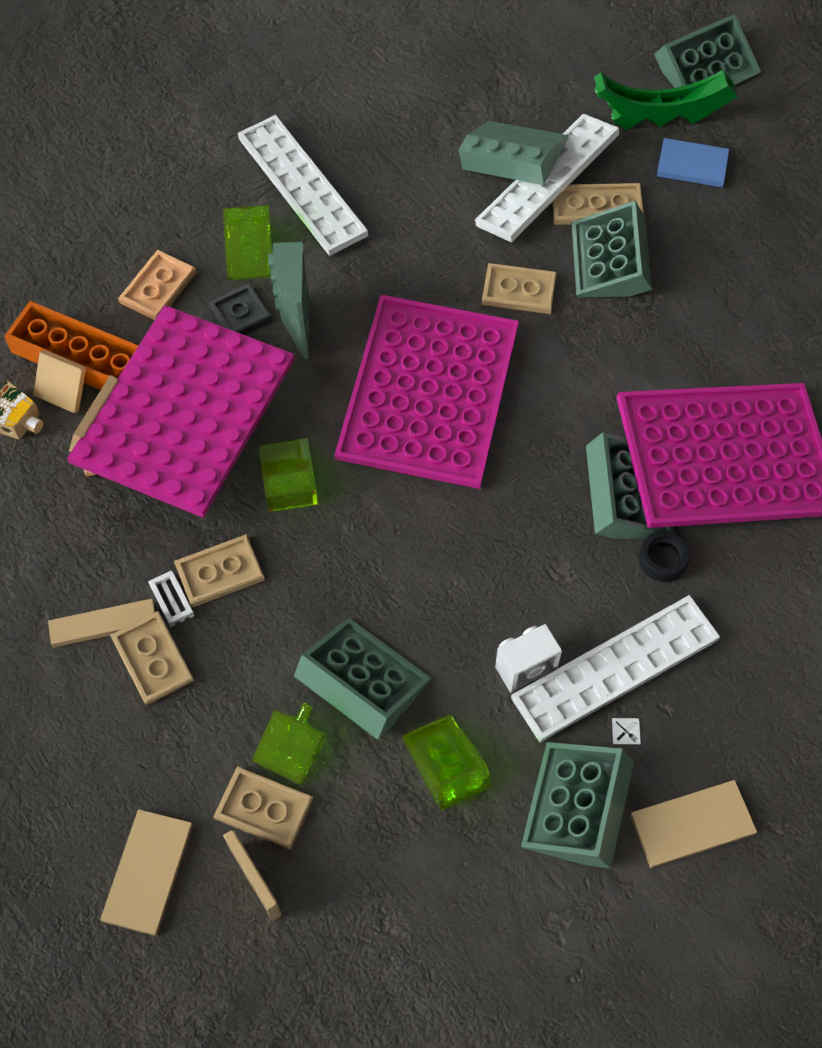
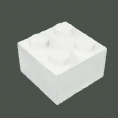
(527, 657)

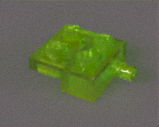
(290, 744)

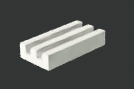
(179, 615)

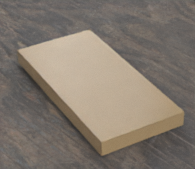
(588, 199)
(692, 824)
(146, 872)

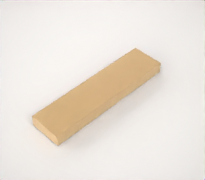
(97, 623)

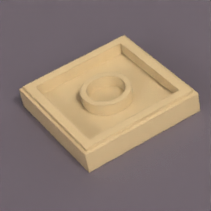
(59, 381)

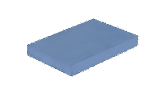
(693, 162)

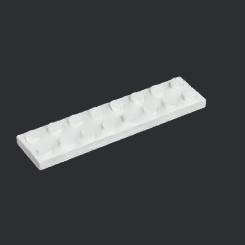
(303, 185)
(526, 200)
(614, 668)

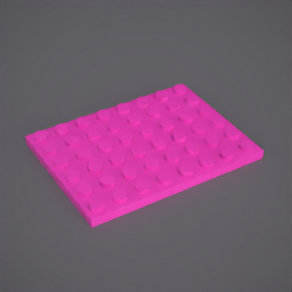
(428, 391)
(182, 410)
(724, 453)

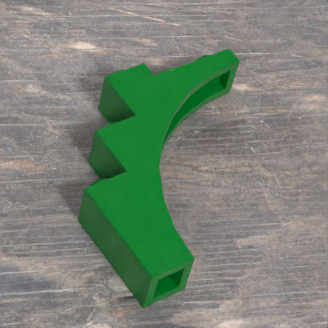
(661, 106)

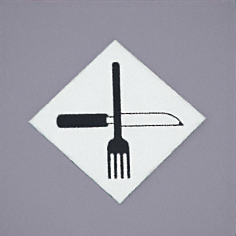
(626, 731)

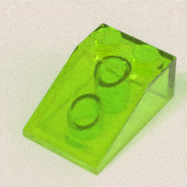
(247, 241)
(288, 475)
(447, 762)

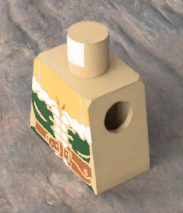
(17, 412)

